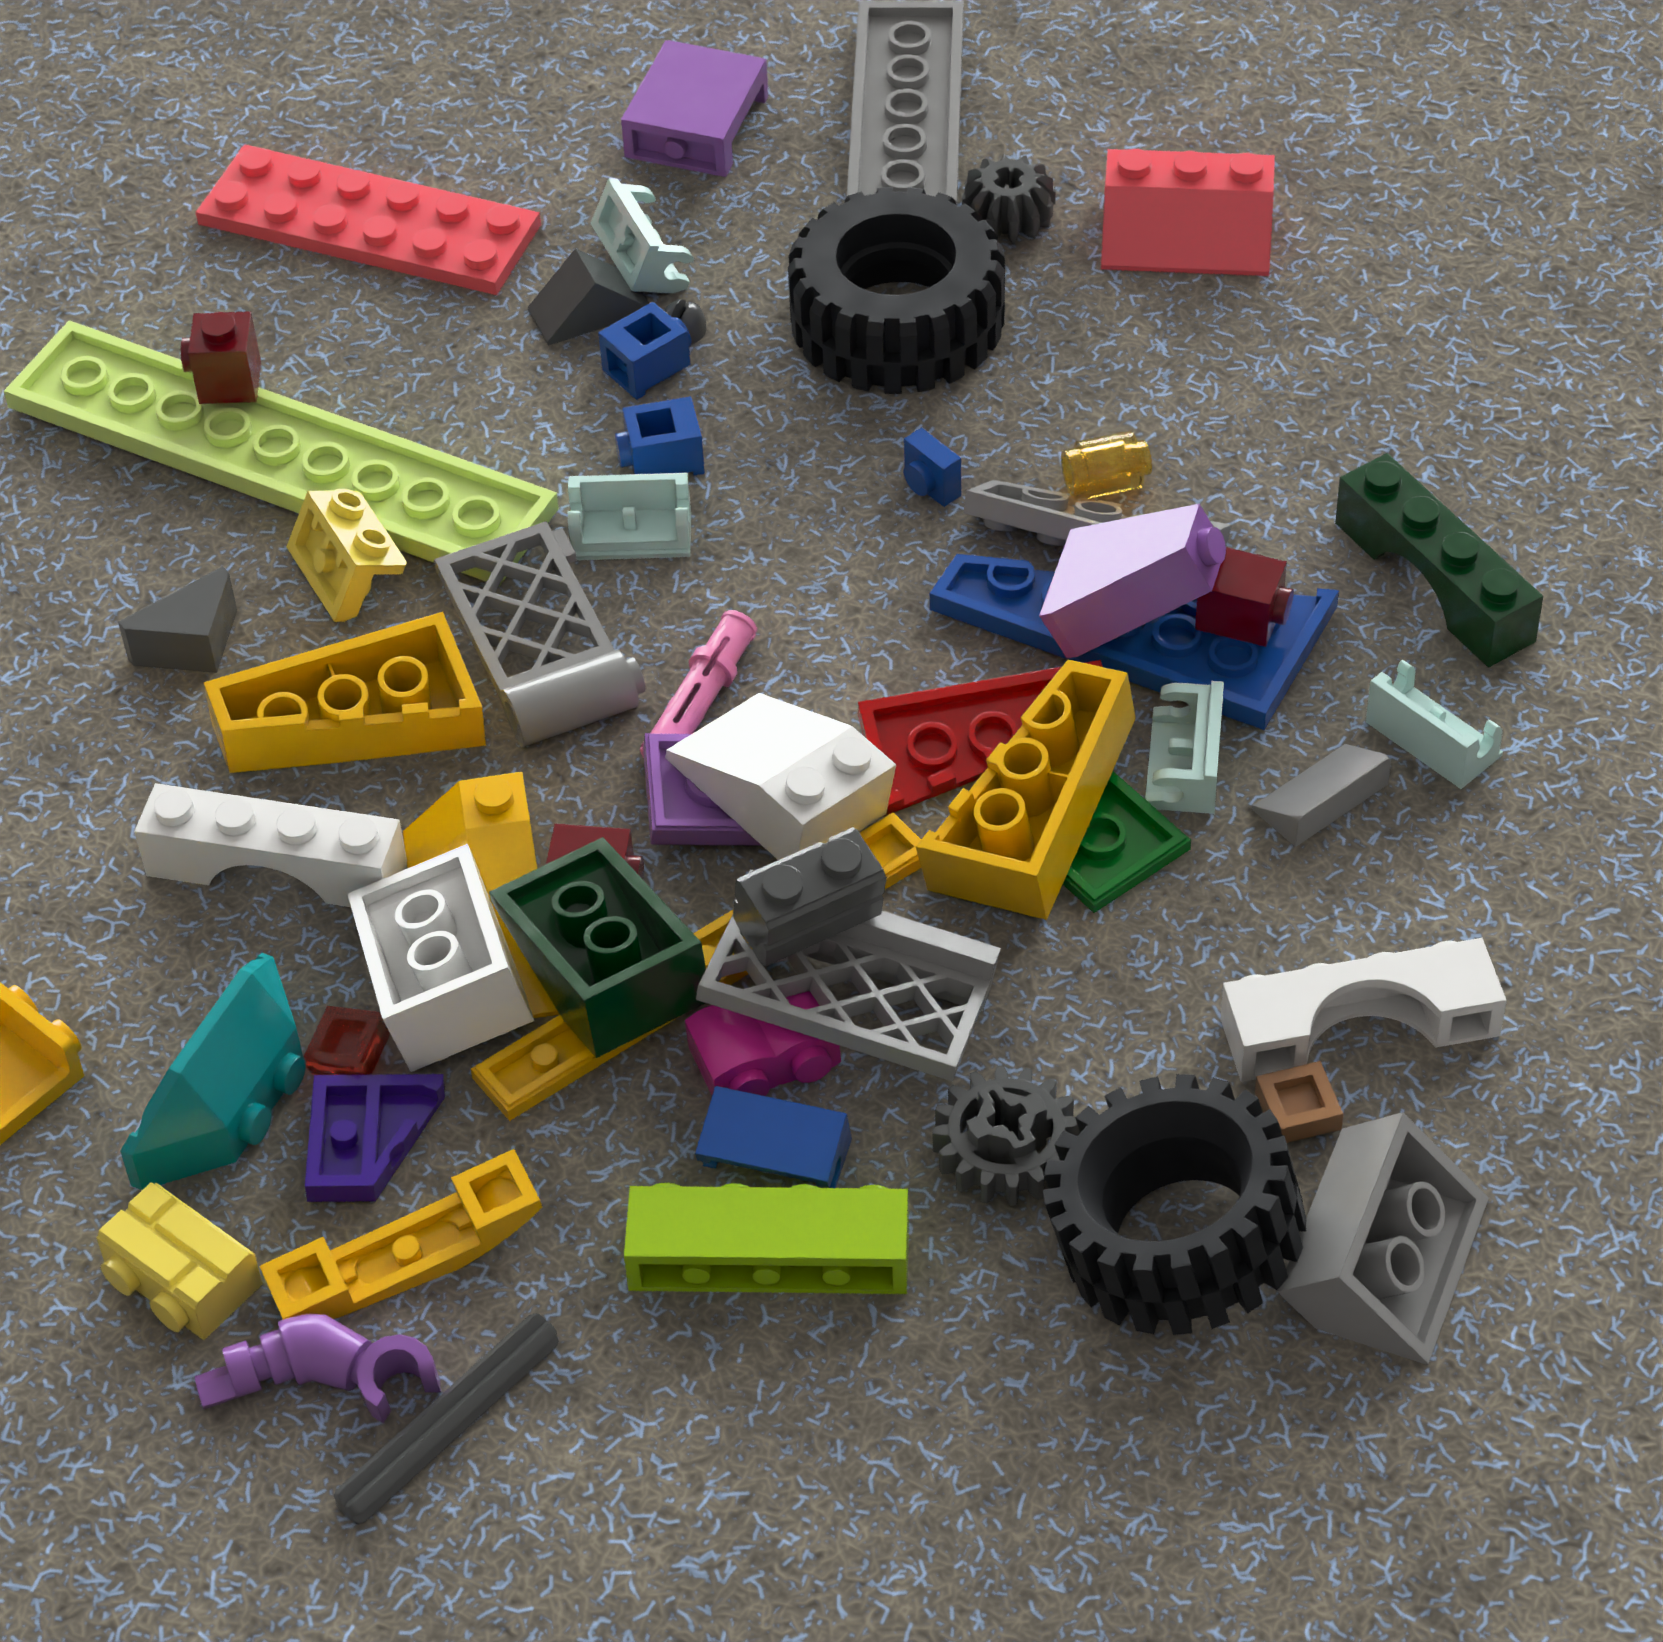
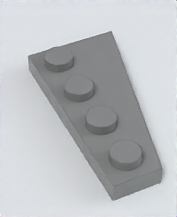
(1042, 511)

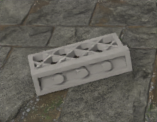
(888, 948)

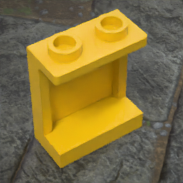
(35, 1060)

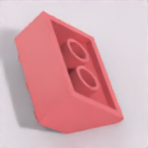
(1188, 212)

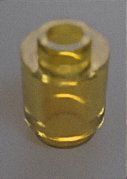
(1106, 465)

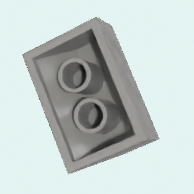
(1385, 1239)

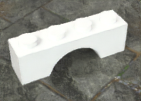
(201, 832)
(1438, 990)

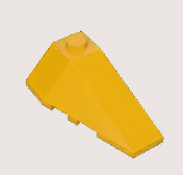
(496, 825)

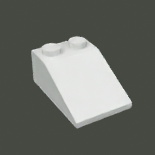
(787, 773)
(438, 959)

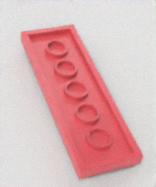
(369, 219)

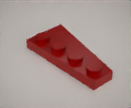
(947, 731)

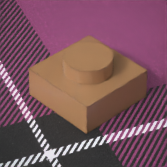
(1300, 1101)

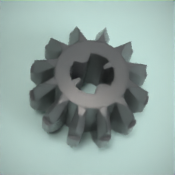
(1011, 196)

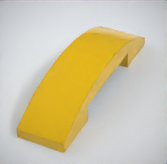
(410, 1251)

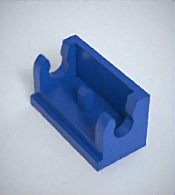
(774, 1137)

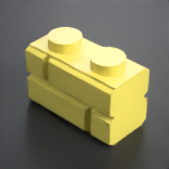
(177, 1262)

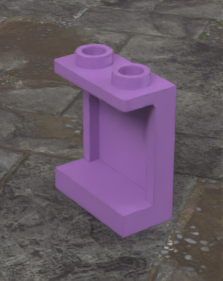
(692, 107)

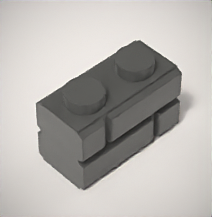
(809, 896)

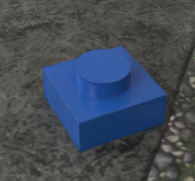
(931, 467)

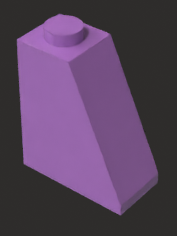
(1129, 574)

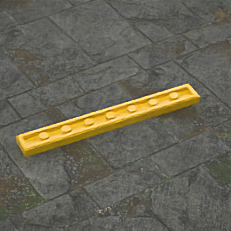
(556, 1057)

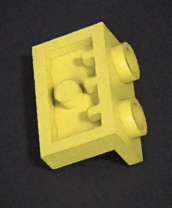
(341, 548)

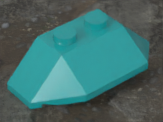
(220, 1083)

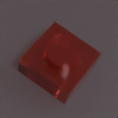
(347, 1042)

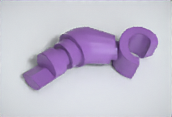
(320, 1352)

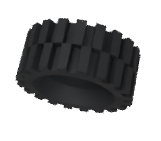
(1164, 1141)

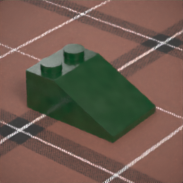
(602, 946)

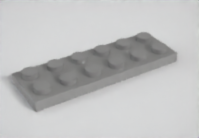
(907, 97)

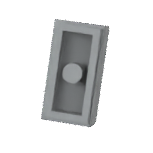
(1324, 792)

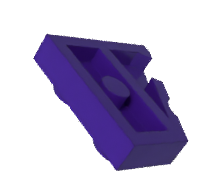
(365, 1131)

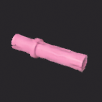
(710, 669)

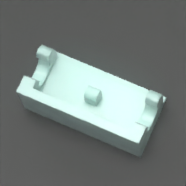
(634, 242)
(629, 516)
(1429, 729)
(1185, 748)

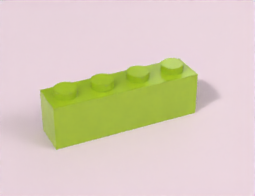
(767, 1239)

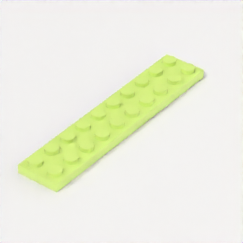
(272, 445)

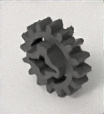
(1003, 1137)

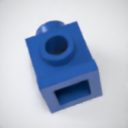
(644, 349)
(661, 438)

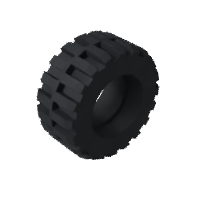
(906, 335)

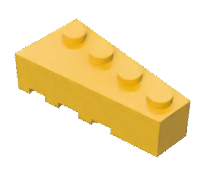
(350, 701)
(1032, 805)

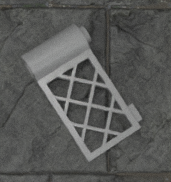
(562, 687)

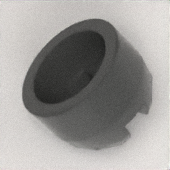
(691, 316)

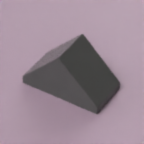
(583, 299)
(183, 628)

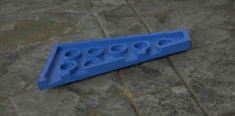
(1009, 596)

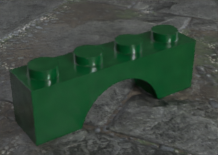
(1479, 592)

